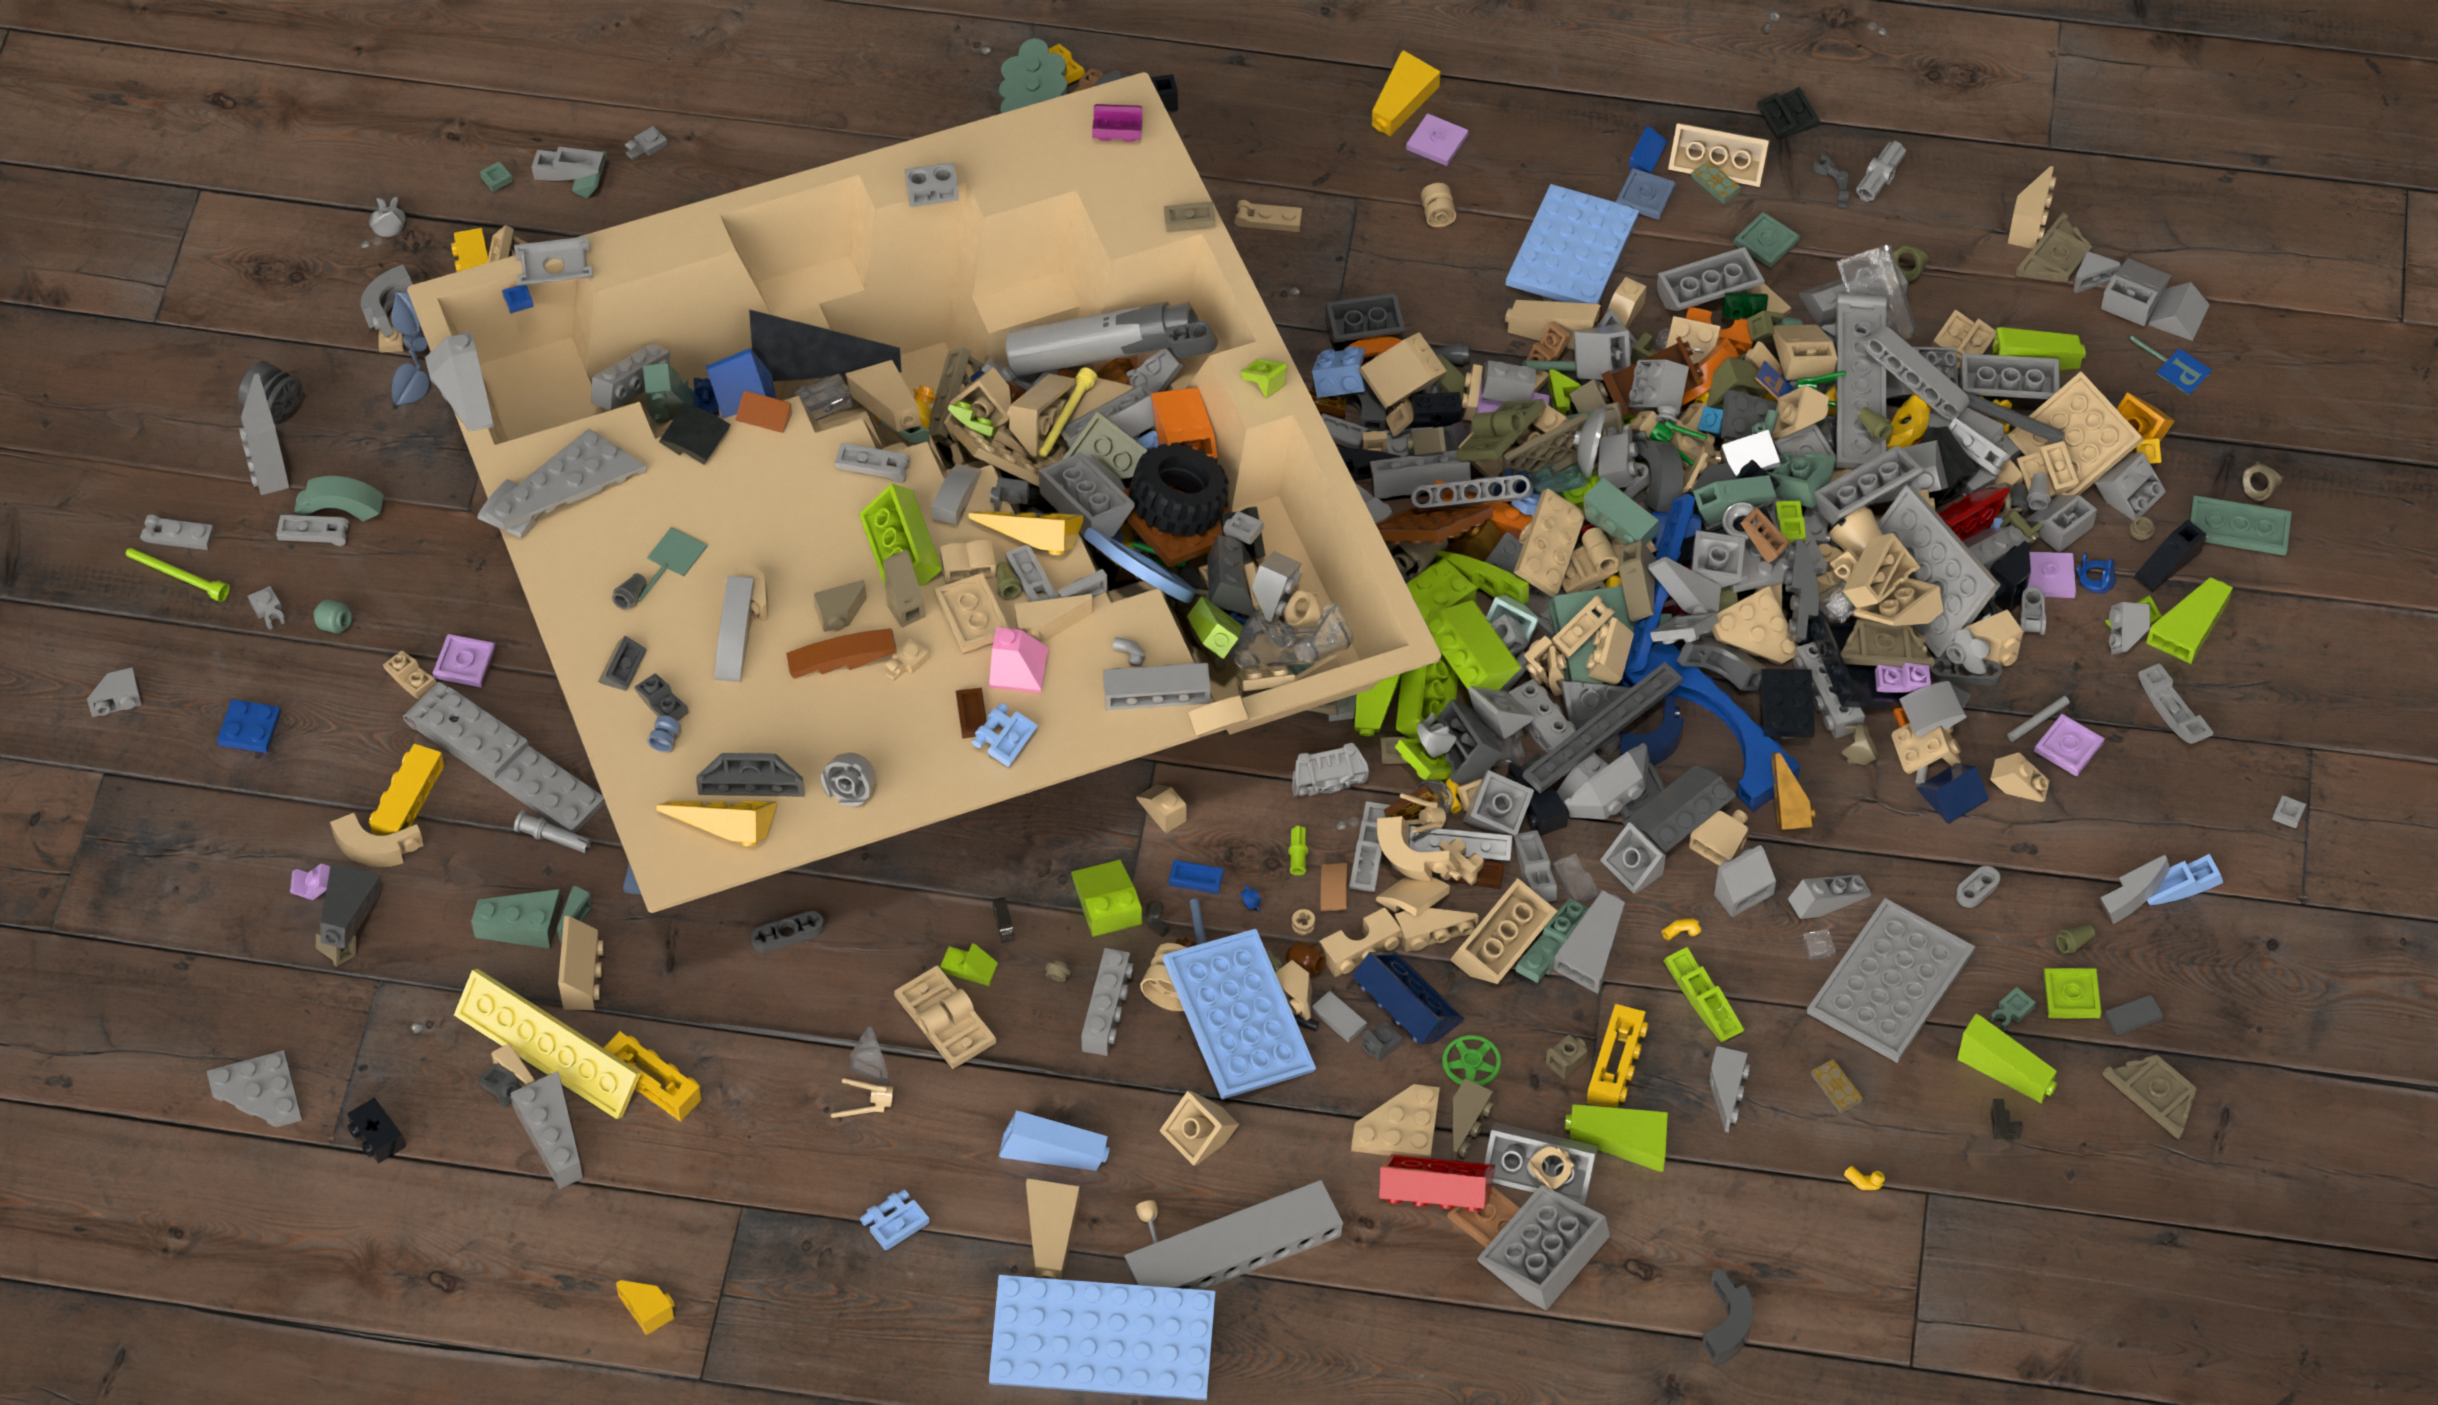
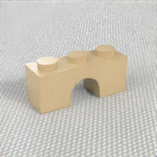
(1345, 954)

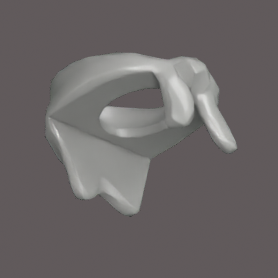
(388, 219)
(1733, 512)
(1435, 738)

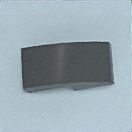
(660, 699)

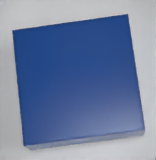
(517, 298)

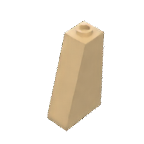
(1532, 318)
(885, 395)
(1052, 1222)

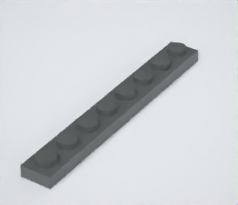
(1602, 727)

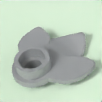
(1968, 651)

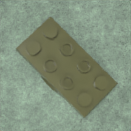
(1499, 429)

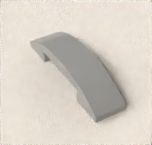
(2171, 707)

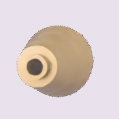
(1856, 531)

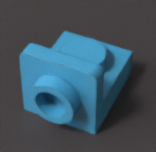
(1711, 421)

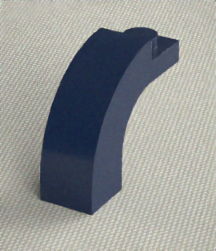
(1663, 740)

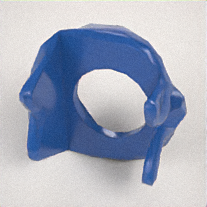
(2108, 577)

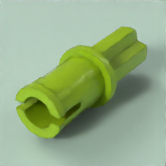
(1298, 850)

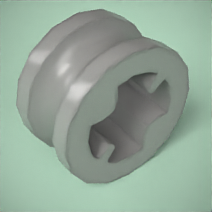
(1667, 413)

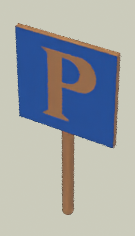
(1773, 381)

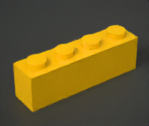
(469, 248)
(407, 791)

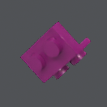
(1117, 122)

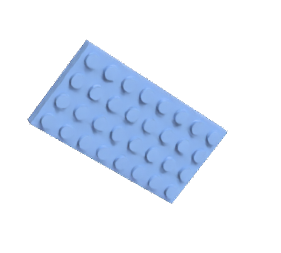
(1102, 1337)

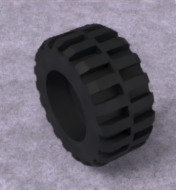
(1186, 470)

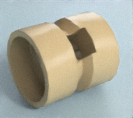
(1438, 205)

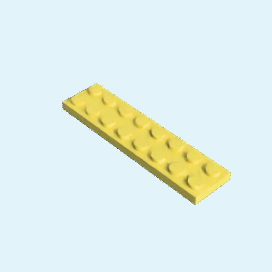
(547, 1043)

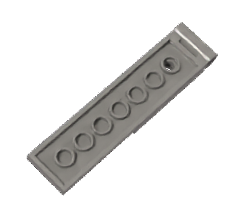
(1864, 380)
(503, 757)

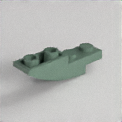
(1541, 955)

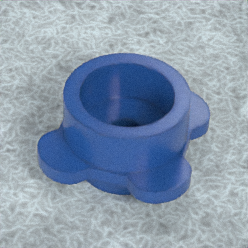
(1251, 898)

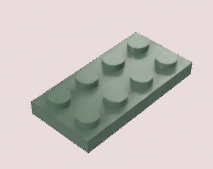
(2242, 525)

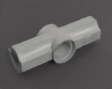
(1881, 171)

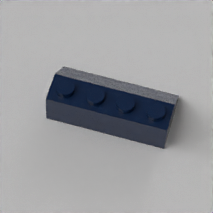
(1406, 997)

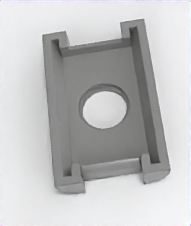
(537, 254)

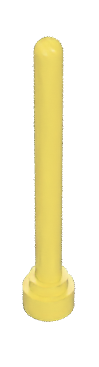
(1084, 380)

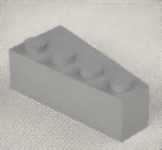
(547, 1123)

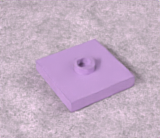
(1437, 139)
(2053, 574)
(464, 660)
(2069, 745)

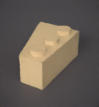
(1879, 571)

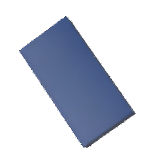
(1196, 876)

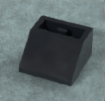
(2013, 576)

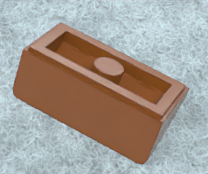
(764, 411)

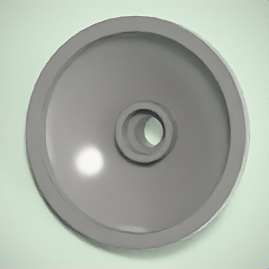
(1588, 440)

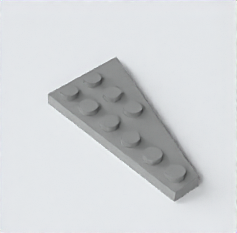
(567, 477)

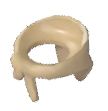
(1311, 616)
(1537, 1159)

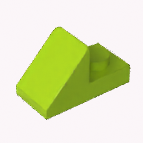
(1267, 373)
(1560, 388)
(971, 965)

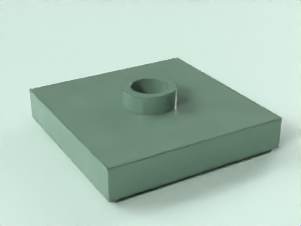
(1767, 239)

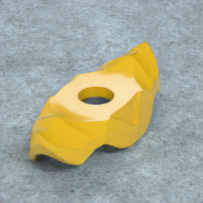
(1906, 434)

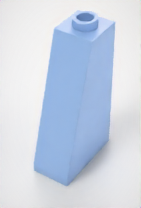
(1052, 1143)

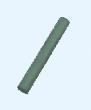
(1548, 365)

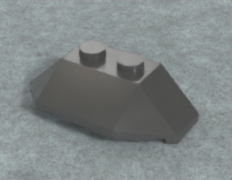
(749, 776)

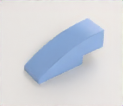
(2187, 880)

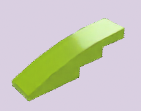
(1488, 577)
(1703, 995)

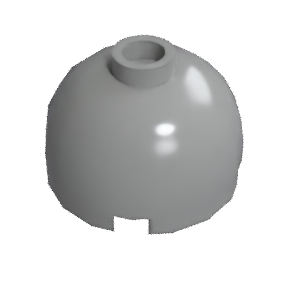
(849, 779)

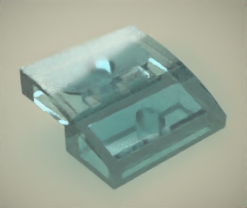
(1558, 482)

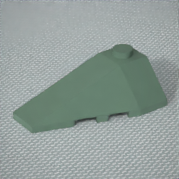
(1802, 476)

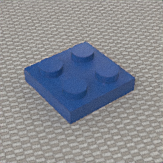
(249, 726)

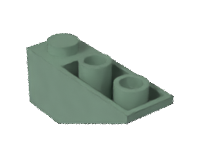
(1718, 496)

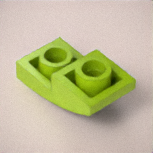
(966, 415)

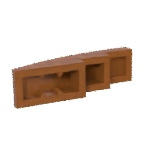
(844, 650)

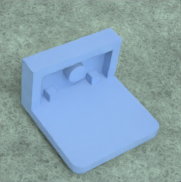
(1338, 372)

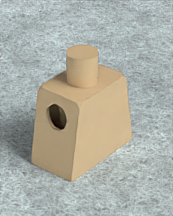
(1721, 836)

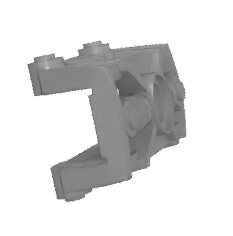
(1328, 771)

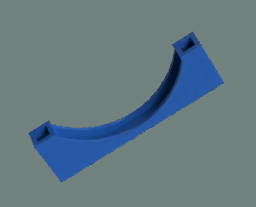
(1757, 782)

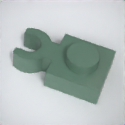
(2013, 1006)

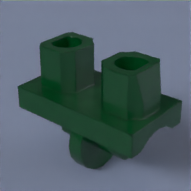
(1744, 304)

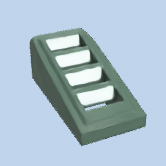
(577, 907)

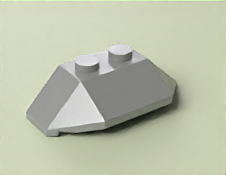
(1611, 787)

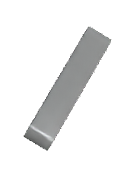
(1917, 373)
(1460, 492)

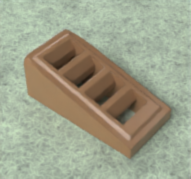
(1774, 536)

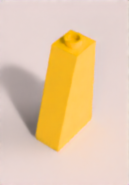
(1404, 92)

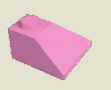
(1017, 661)

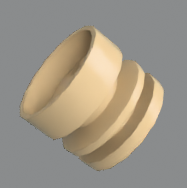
(1157, 983)

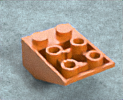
(1183, 420)

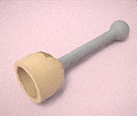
(1148, 1212)

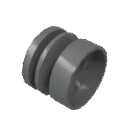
(281, 390)

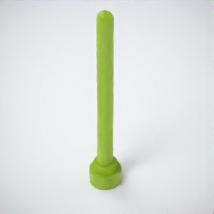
(216, 589)

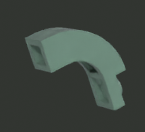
(339, 493)

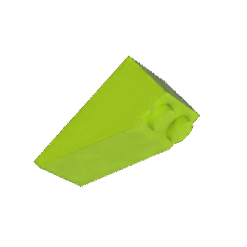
(1107, 897)

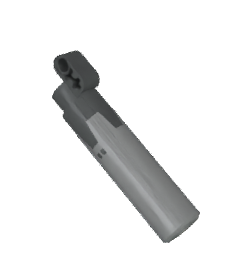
(1109, 337)

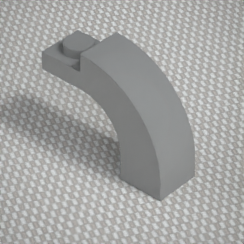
(380, 297)

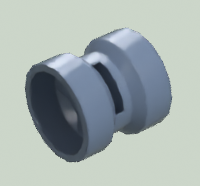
(663, 736)

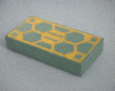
(1716, 182)

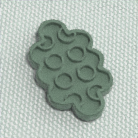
(1032, 76)

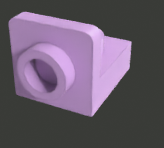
(310, 884)

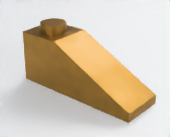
(1791, 802)

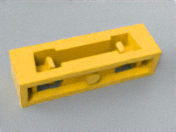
(1631, 1027)
(681, 1092)

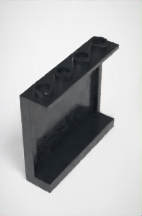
(1852, 683)

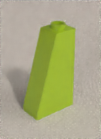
(2040, 345)
(2191, 621)
(1214, 627)
(1374, 705)
(2005, 1060)
(1624, 1133)

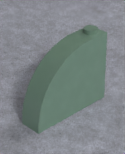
(1567, 606)

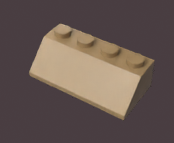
(1735, 154)
(1038, 409)
(1504, 934)

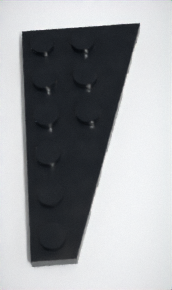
(811, 352)

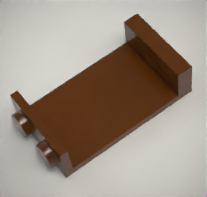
(1621, 382)

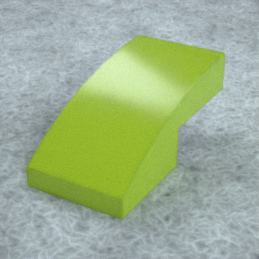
(1790, 520)

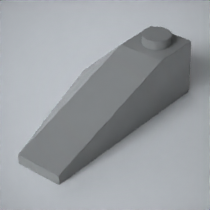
(458, 375)

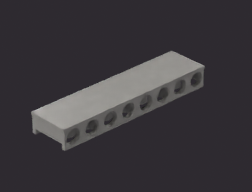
(1238, 1241)

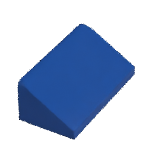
(1647, 151)

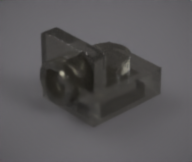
(2001, 1124)

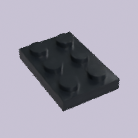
(1787, 703)

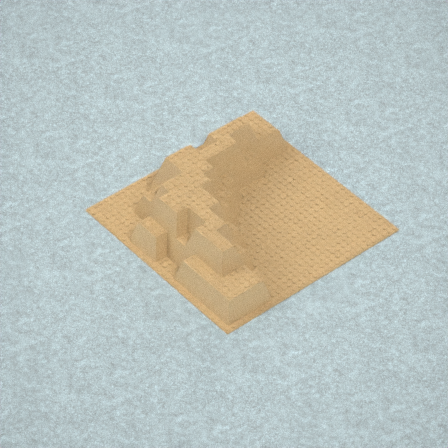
(1038, 237)

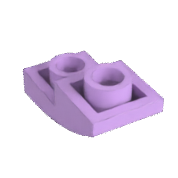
(1904, 679)

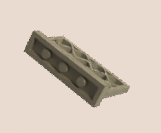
(952, 378)
(1537, 461)

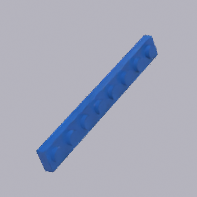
(1669, 547)

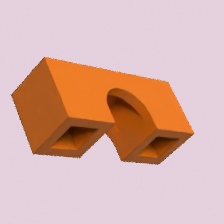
(1737, 334)

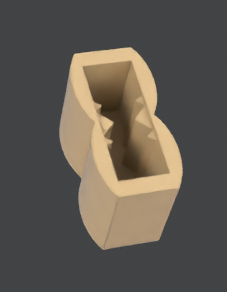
(967, 560)

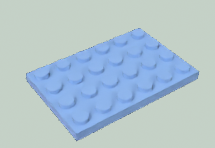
(1572, 246)
(1238, 1013)

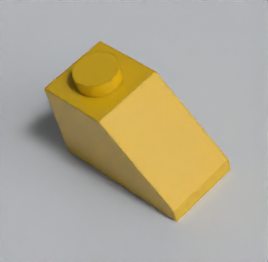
(646, 1304)

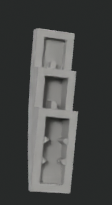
(734, 629)
(1368, 850)

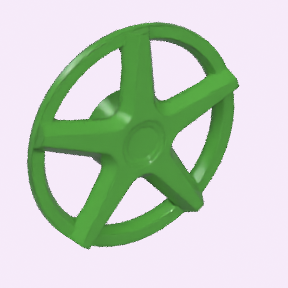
(1471, 1060)

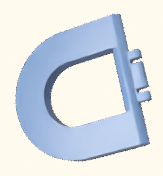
(1142, 566)

